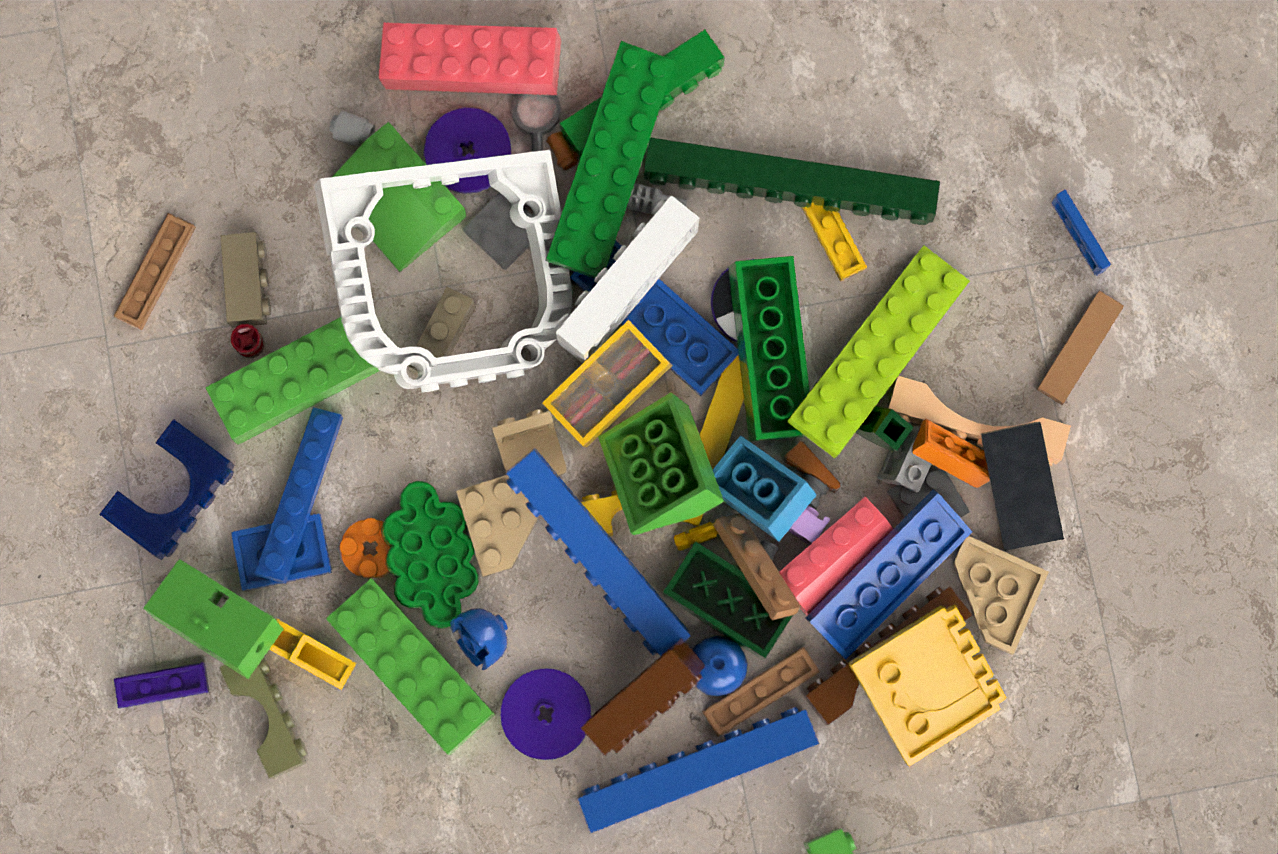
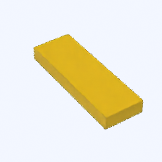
(835, 241)

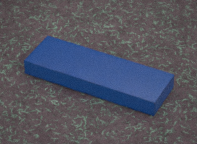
(1080, 233)

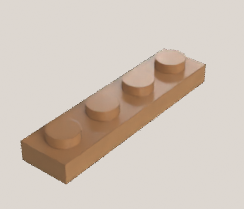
(757, 566)

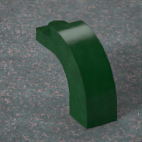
(884, 427)

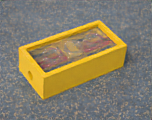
(607, 384)

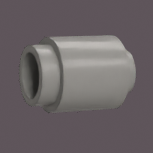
(351, 128)

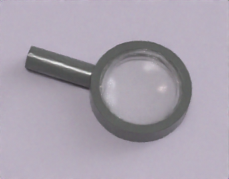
(536, 116)

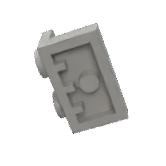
(904, 467)

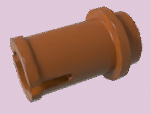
(562, 151)

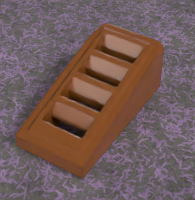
(805, 461)

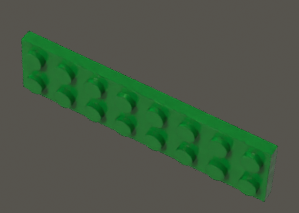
(610, 160)

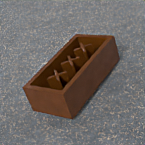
(646, 694)

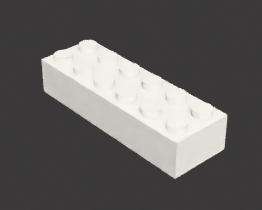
(627, 279)

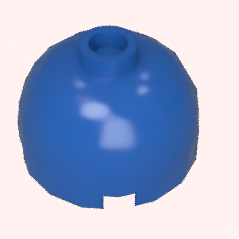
(481, 636)
(724, 665)

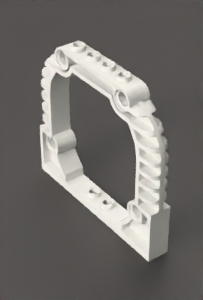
(347, 204)

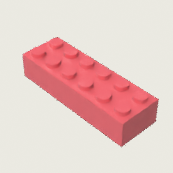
(470, 58)

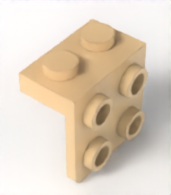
(521, 436)

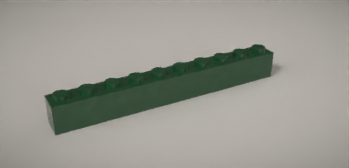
(791, 180)

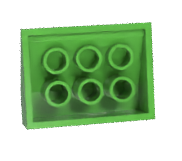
(404, 218)
(660, 466)

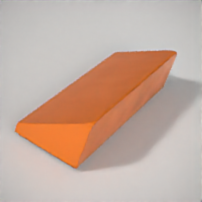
(951, 454)

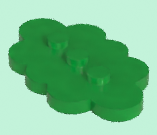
(429, 554)

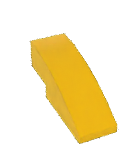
(312, 656)

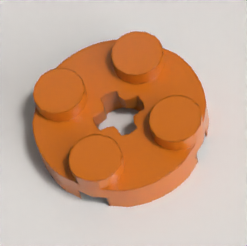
(353, 547)

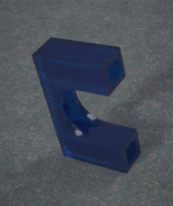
(161, 531)

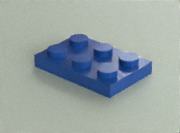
(310, 561)

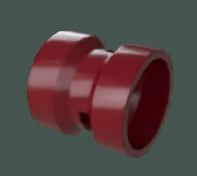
(244, 336)

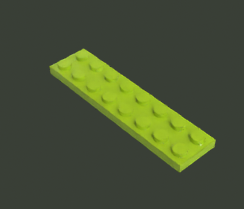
(878, 352)

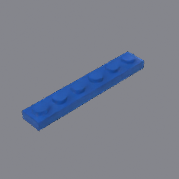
(299, 495)

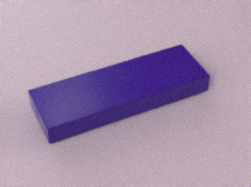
(161, 685)

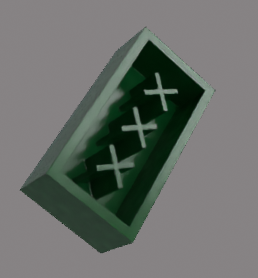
(724, 600)

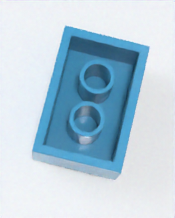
(762, 488)

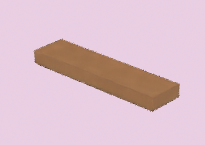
(154, 271)
(1080, 347)
(760, 691)

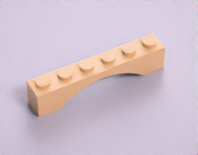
(917, 402)

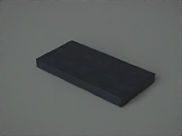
(1022, 486)

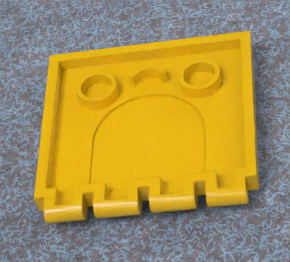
(928, 683)

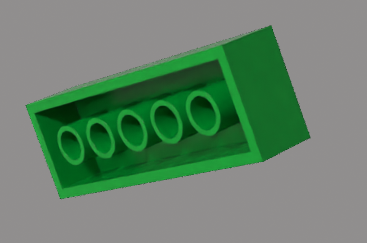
(769, 345)

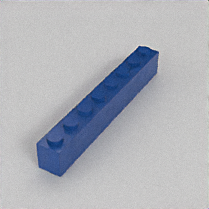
(597, 552)
(697, 771)

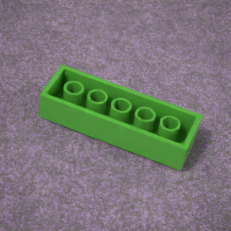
(288, 381)
(410, 666)

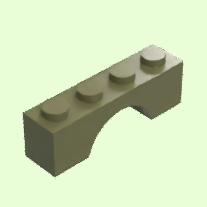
(280, 749)

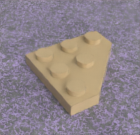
(496, 523)
(998, 591)

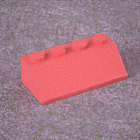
(835, 554)

